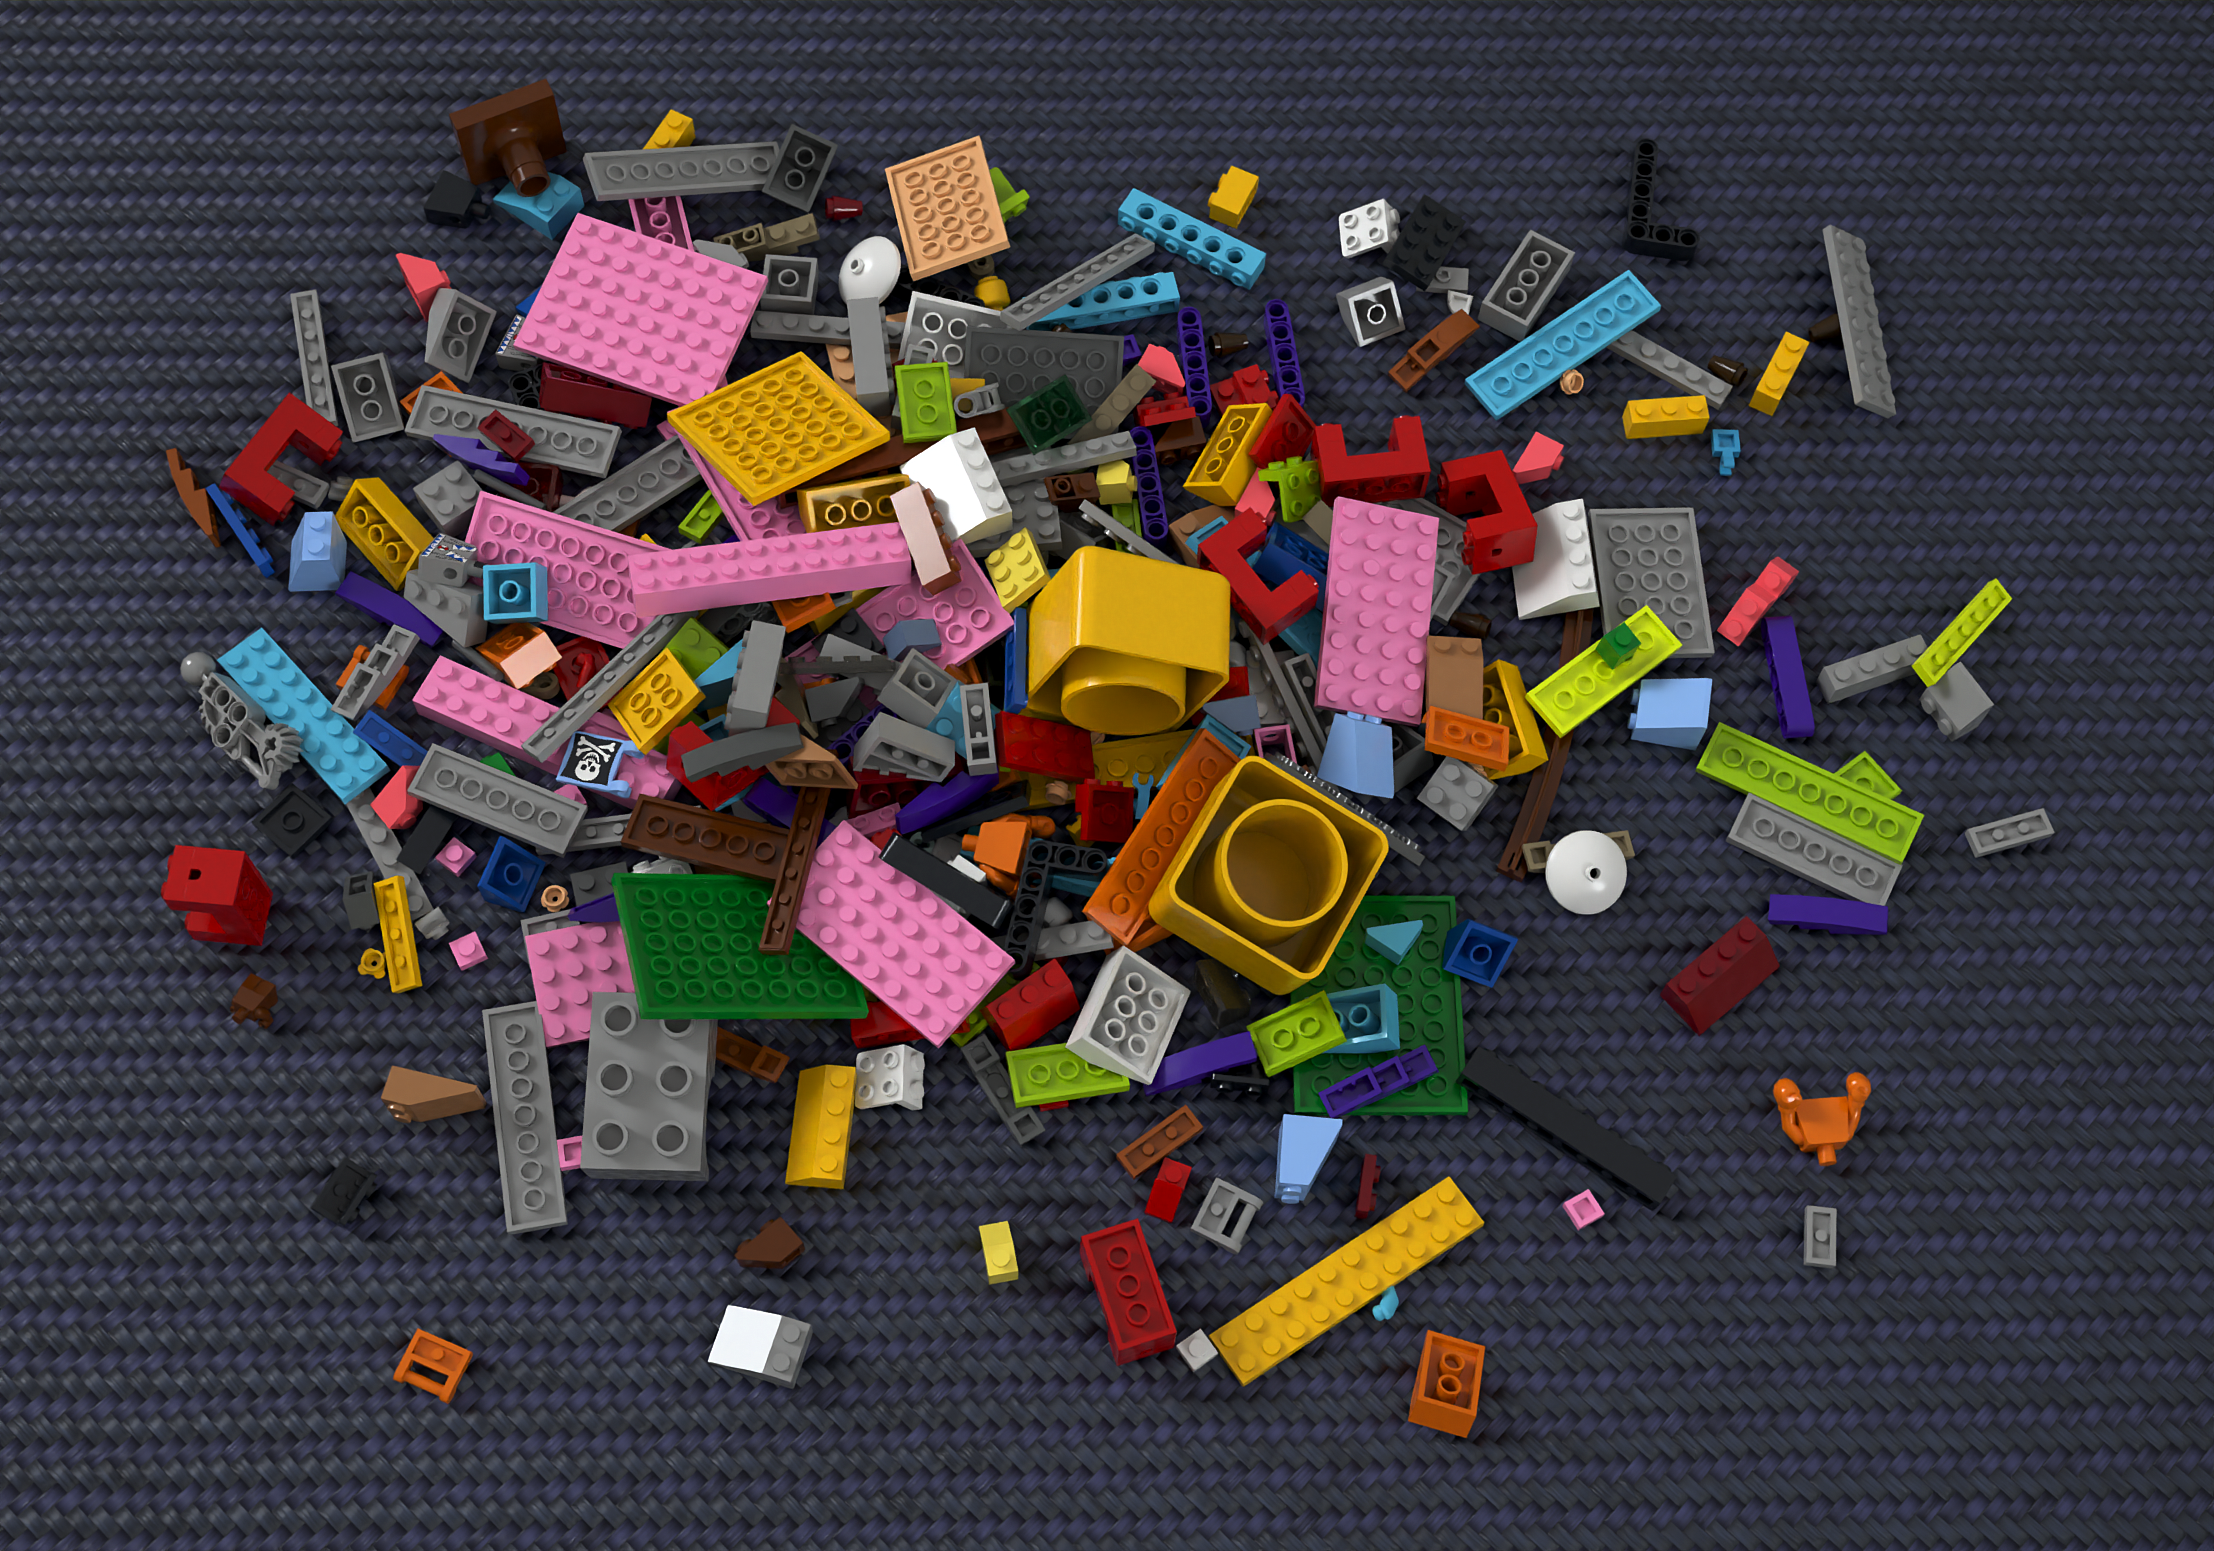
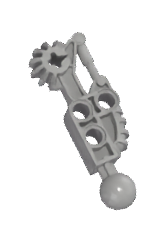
(238, 720)

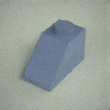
(1235, 713)

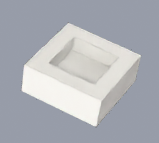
(1196, 1350)

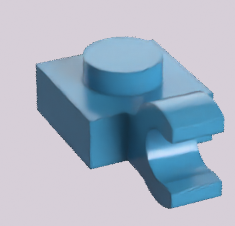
(1726, 446)
(1141, 803)

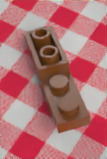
(1432, 349)

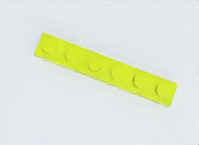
(1961, 632)

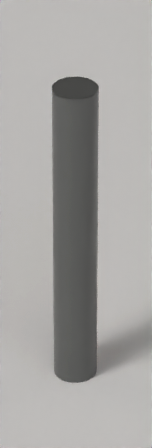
(508, 490)
(479, 661)

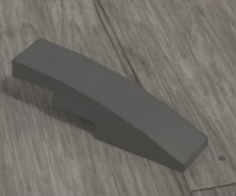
(743, 749)

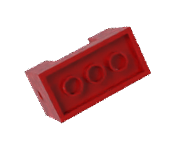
(289, 424)
(1375, 476)
(1507, 529)
(1262, 610)
(714, 788)
(221, 891)
(1128, 1291)

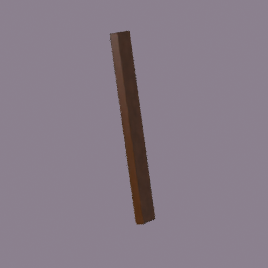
(794, 869)

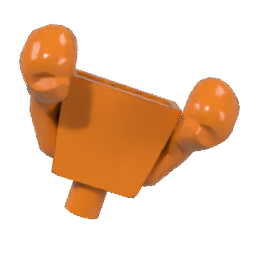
(1004, 845)
(1821, 1122)

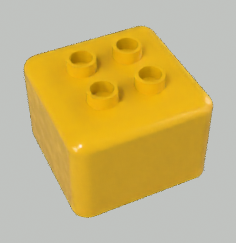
(1127, 642)
(1269, 876)

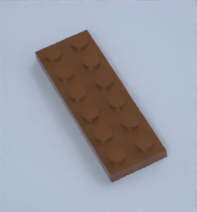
(705, 838)

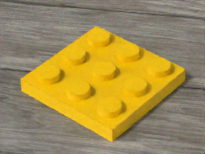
(656, 701)

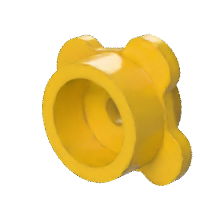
(370, 956)

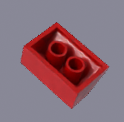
(1032, 1007)

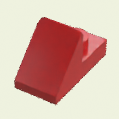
(1168, 1190)

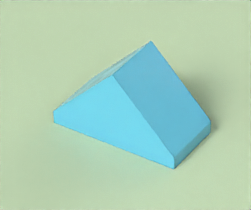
(1393, 940)

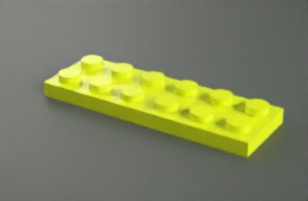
(1590, 683)

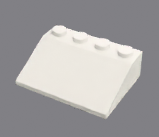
(942, 326)
(963, 487)
(1562, 565)
(1128, 1017)

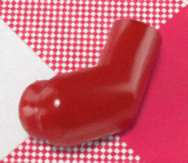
(587, 662)

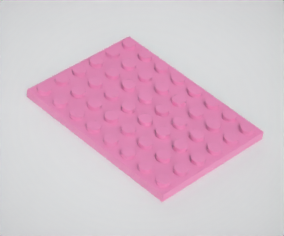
(640, 312)

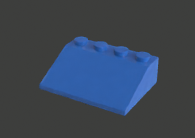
(1286, 555)

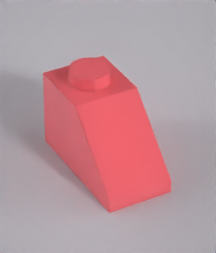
(1164, 369)
(1538, 459)
(1259, 498)
(394, 804)

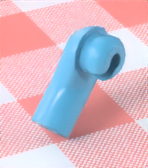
(1387, 1305)

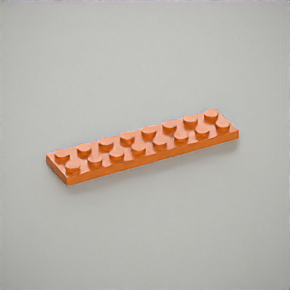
(1126, 889)

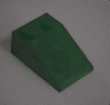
(1049, 414)

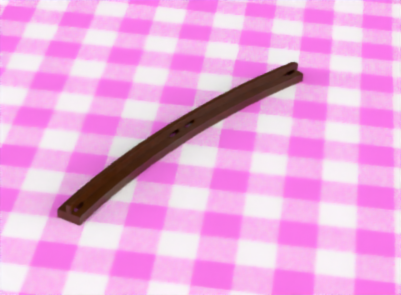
(1547, 775)

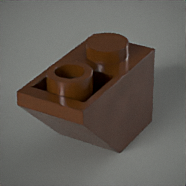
(1181, 441)
(1072, 490)
(772, 1248)

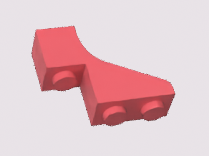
(1757, 600)

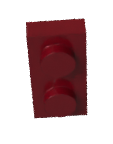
(506, 435)
(1365, 1198)

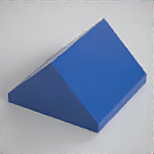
(510, 876)
(1477, 951)

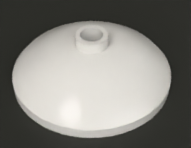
(870, 270)
(1570, 869)

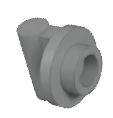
(340, 488)
(433, 924)

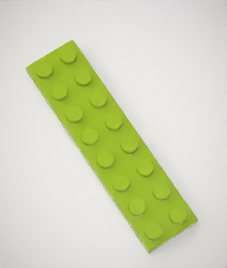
(1810, 792)

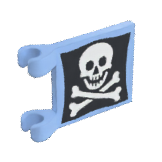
(594, 762)

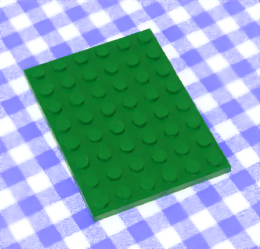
(699, 958)
(1426, 1009)

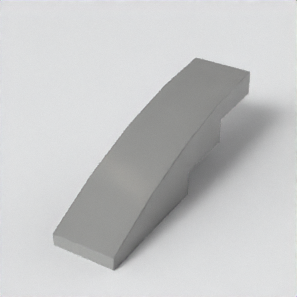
(375, 675)

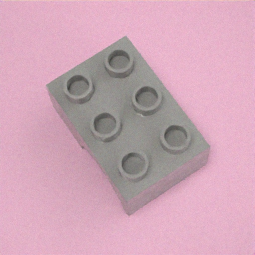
(646, 1093)

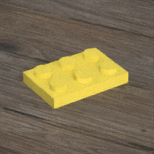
(1017, 570)

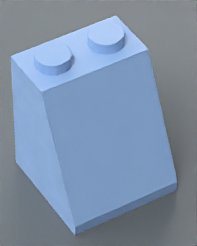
(317, 554)
(1670, 711)
(1359, 755)
(1302, 1151)

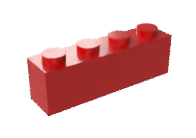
(886, 1027)

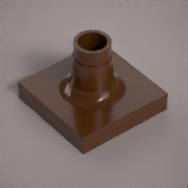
(511, 137)

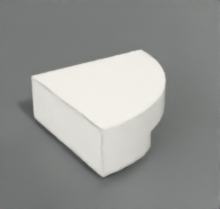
(1458, 301)

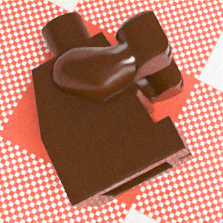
(254, 1001)

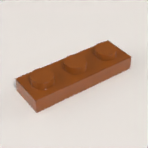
(1159, 1142)

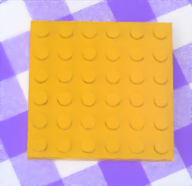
(778, 428)

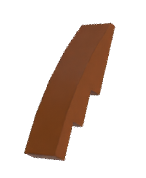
(196, 499)

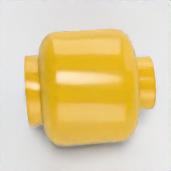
(993, 293)

